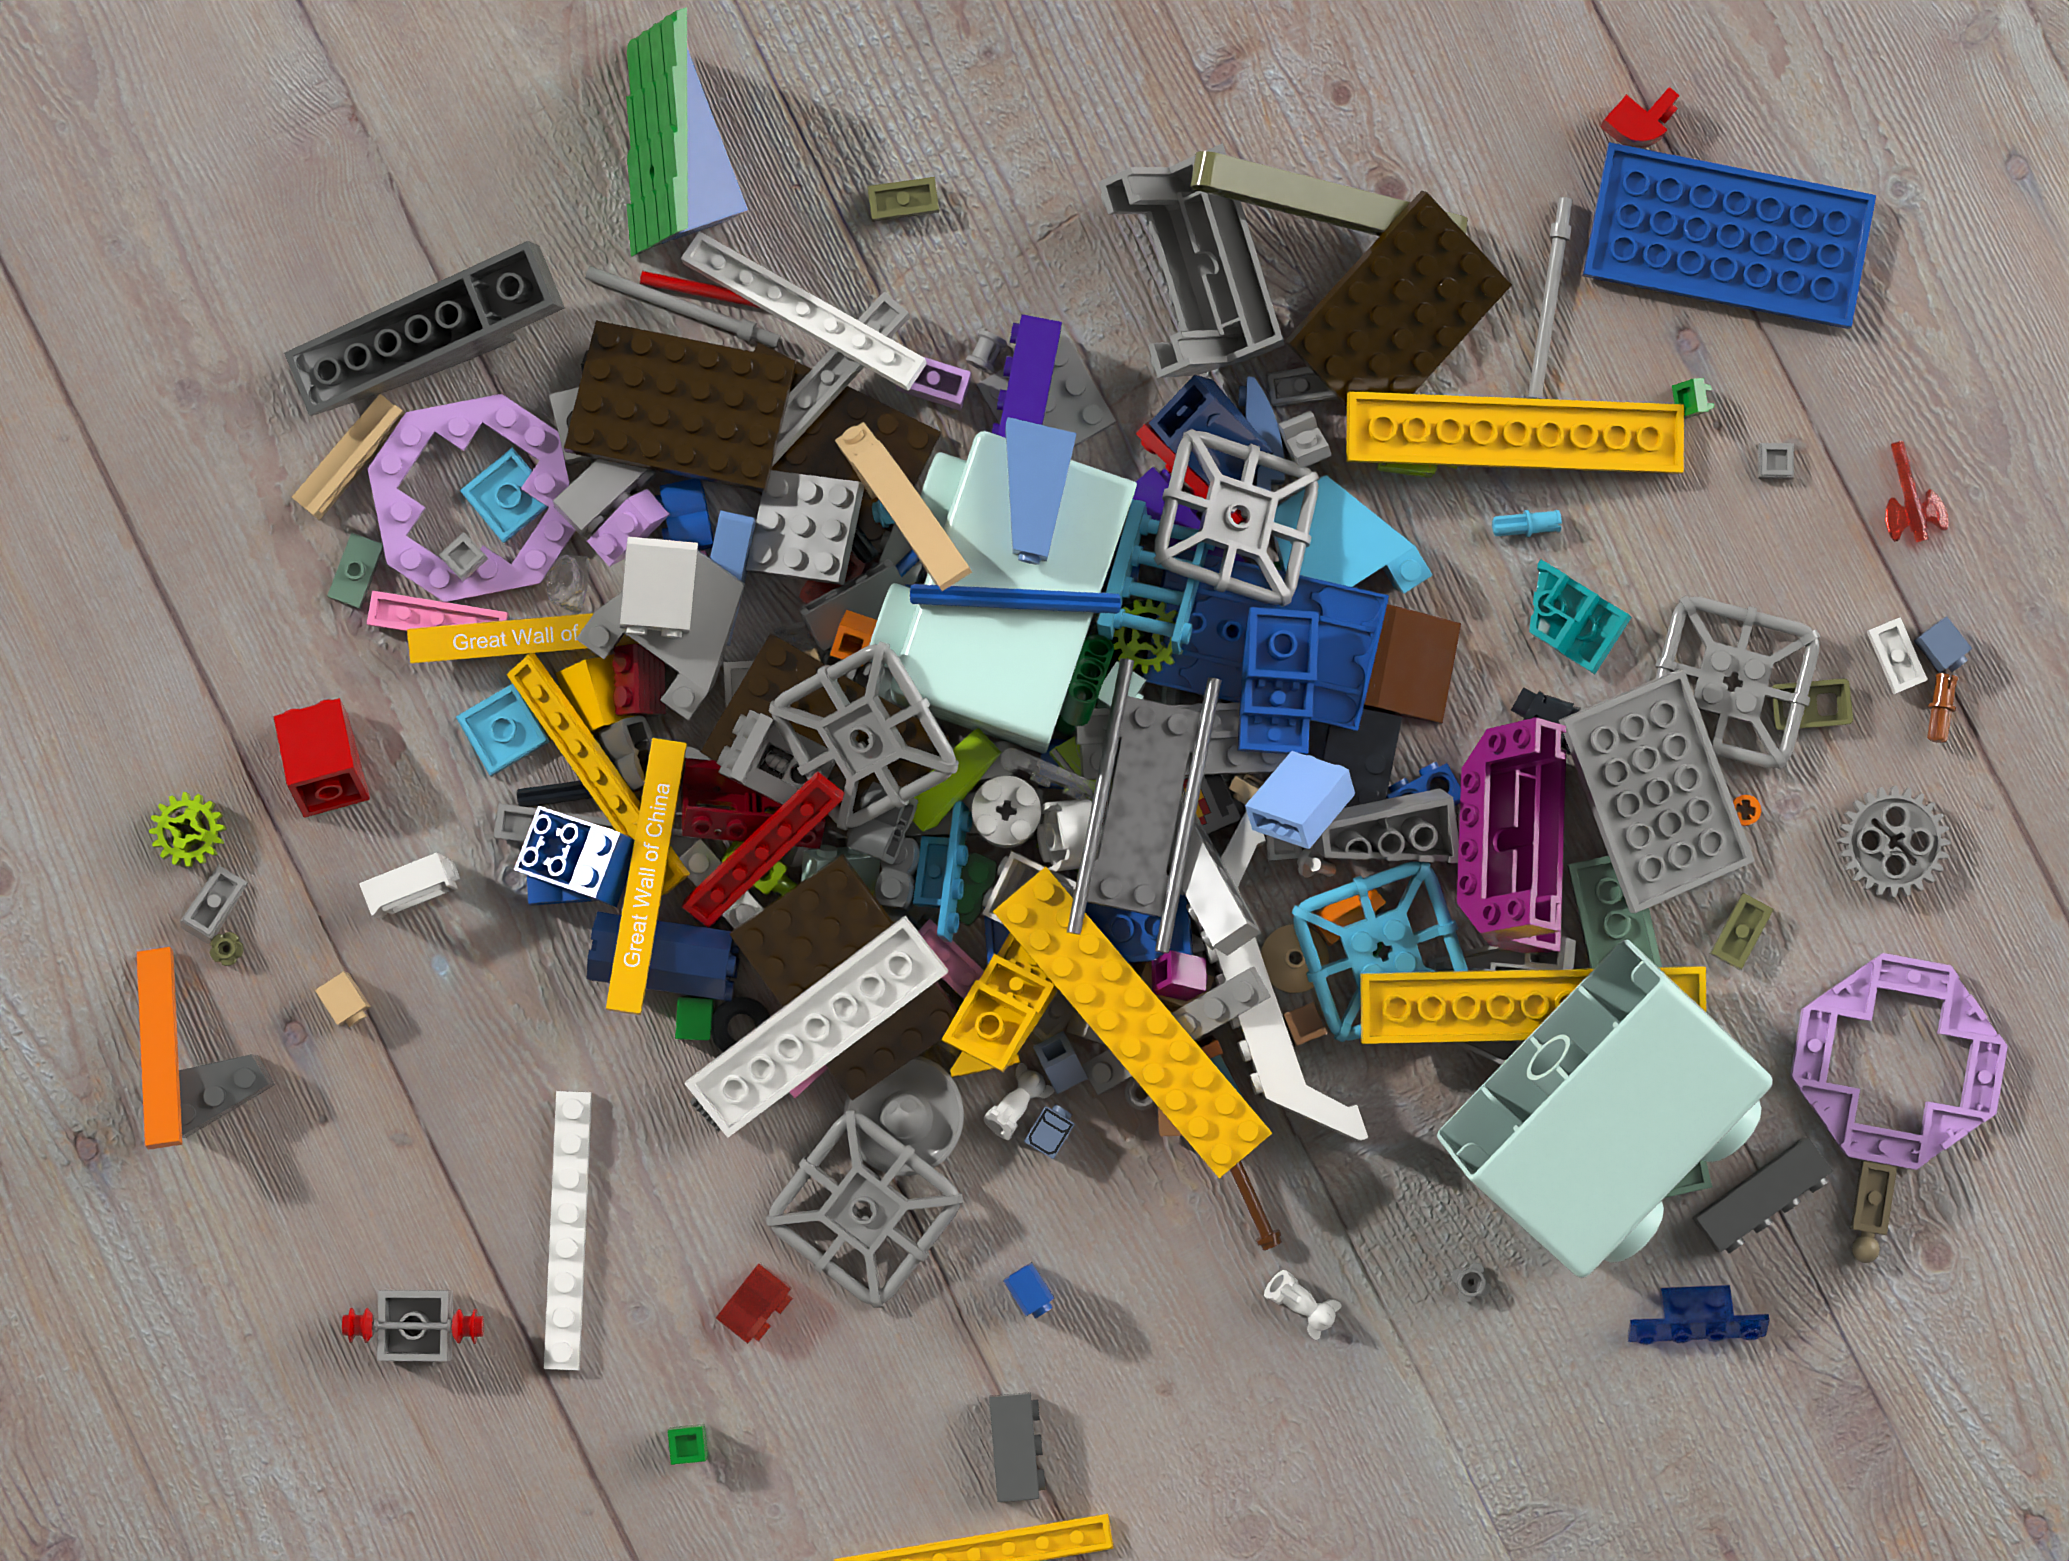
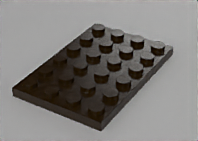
(1400, 306)
(680, 406)
(818, 453)
(781, 668)
(812, 934)

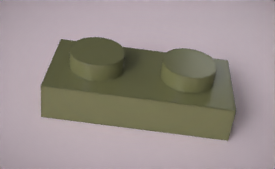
(903, 199)
(1741, 931)

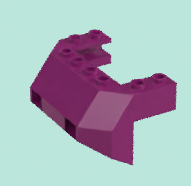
(1514, 836)

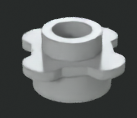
(1461, 1279)

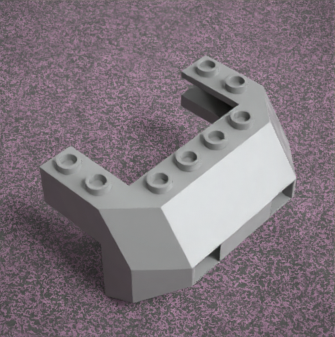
(1207, 266)

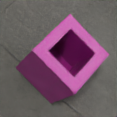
(1179, 975)

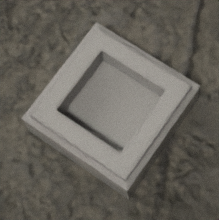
(1776, 460)
(463, 556)

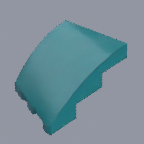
(1574, 618)

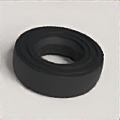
(727, 1011)

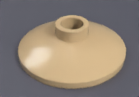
(1276, 954)

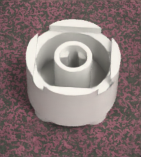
(1018, 827)
(1063, 833)

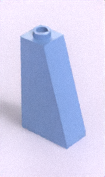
(1036, 480)
(733, 546)

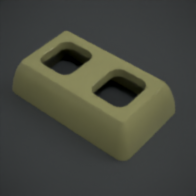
(1811, 717)

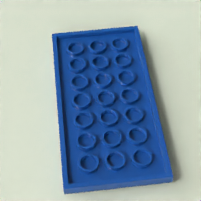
(1729, 235)

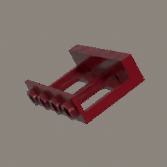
(705, 785)

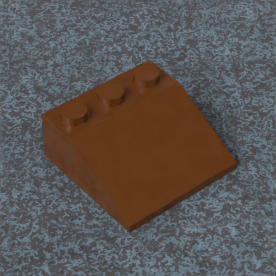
(1413, 665)

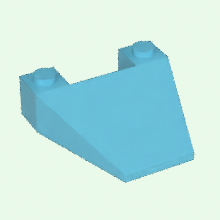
(1349, 541)

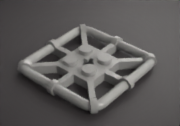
(1219, 529)
(1752, 670)
(870, 716)
(864, 1186)

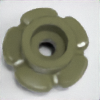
(235, 948)

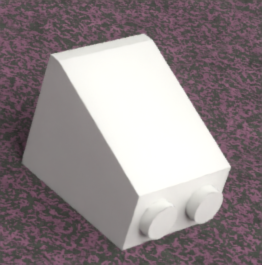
(658, 586)

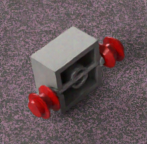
(414, 1325)

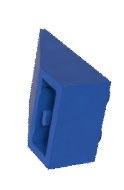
(576, 856)

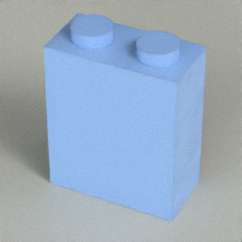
(1300, 799)

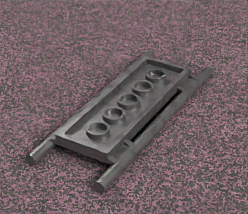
(1143, 806)

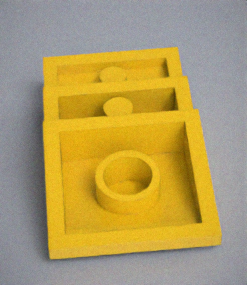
(1001, 1007)

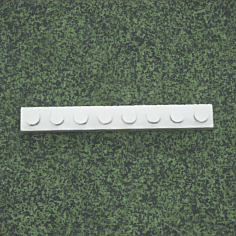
(804, 311)
(567, 1230)

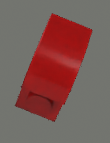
(1637, 127)

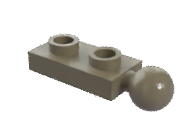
(1872, 1208)

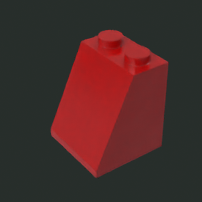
(320, 757)

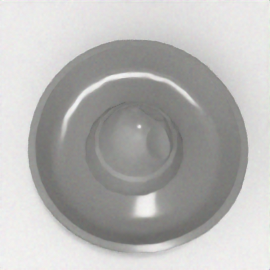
(915, 1107)

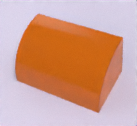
(1346, 913)

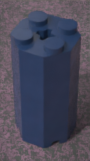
(682, 958)

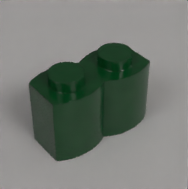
(978, 878)

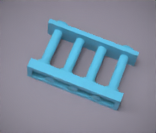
(1120, 582)

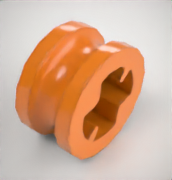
(1753, 803)

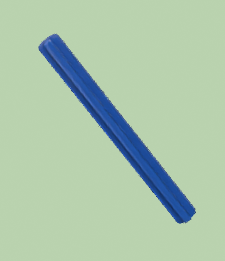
(1016, 598)

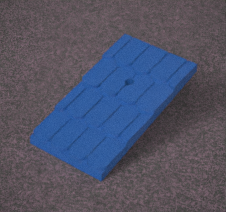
(1346, 639)

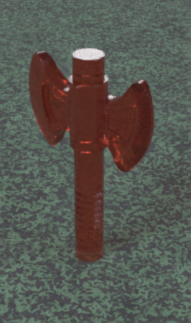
(1915, 512)

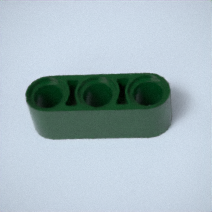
(1087, 680)

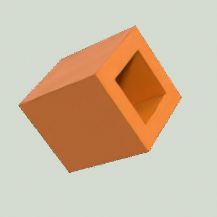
(852, 634)

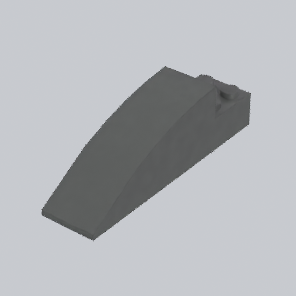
(426, 330)

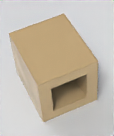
(343, 1000)

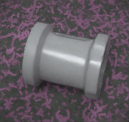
(986, 351)

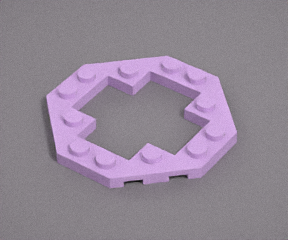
(458, 425)
(1958, 1018)

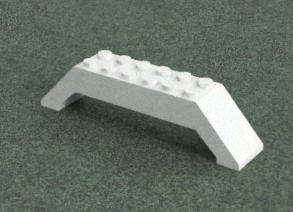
(1263, 1028)

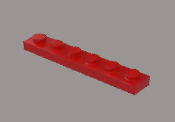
(763, 849)

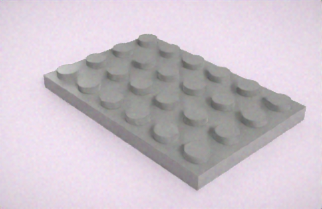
(1656, 791)

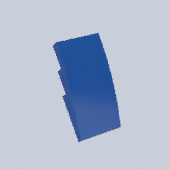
(1278, 681)

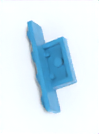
(940, 872)

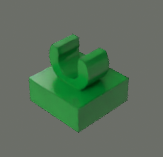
(1693, 396)

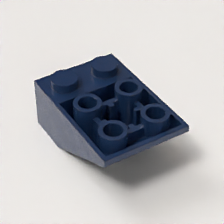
(1207, 409)

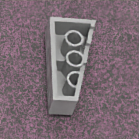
(1395, 829)

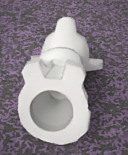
(1003, 1118)
(1286, 1290)

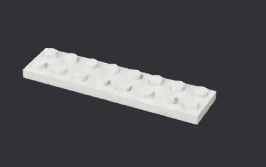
(816, 1026)

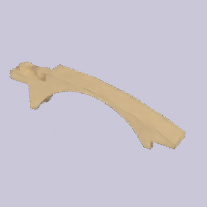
(903, 503)

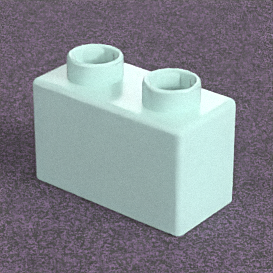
(1004, 664)
(1607, 1112)

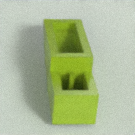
(975, 757)

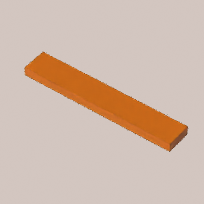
(159, 1048)

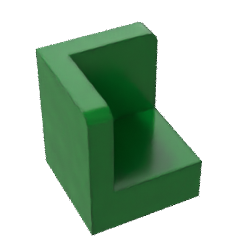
(694, 1018)
(687, 1444)

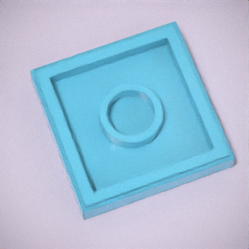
(499, 497)
(502, 729)

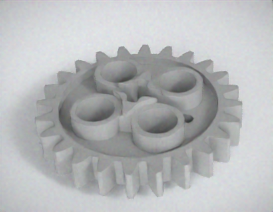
(1914, 819)

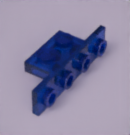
(1697, 1315)

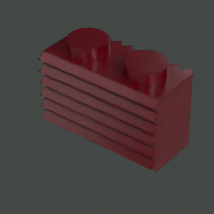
(638, 681)

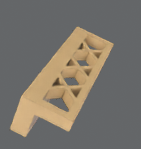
(348, 457)

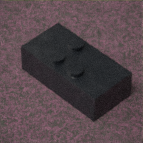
(1365, 753)

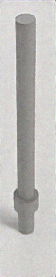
(1560, 233)
(744, 329)

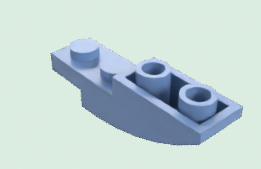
(1262, 418)

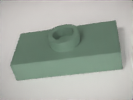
(356, 571)

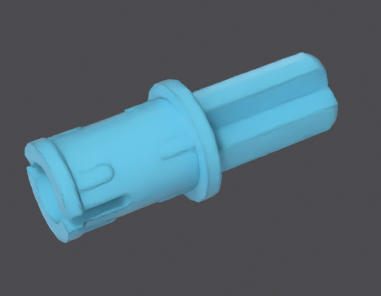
(1527, 523)

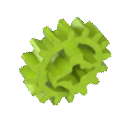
(1136, 646)
(192, 816)

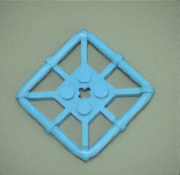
(1362, 938)

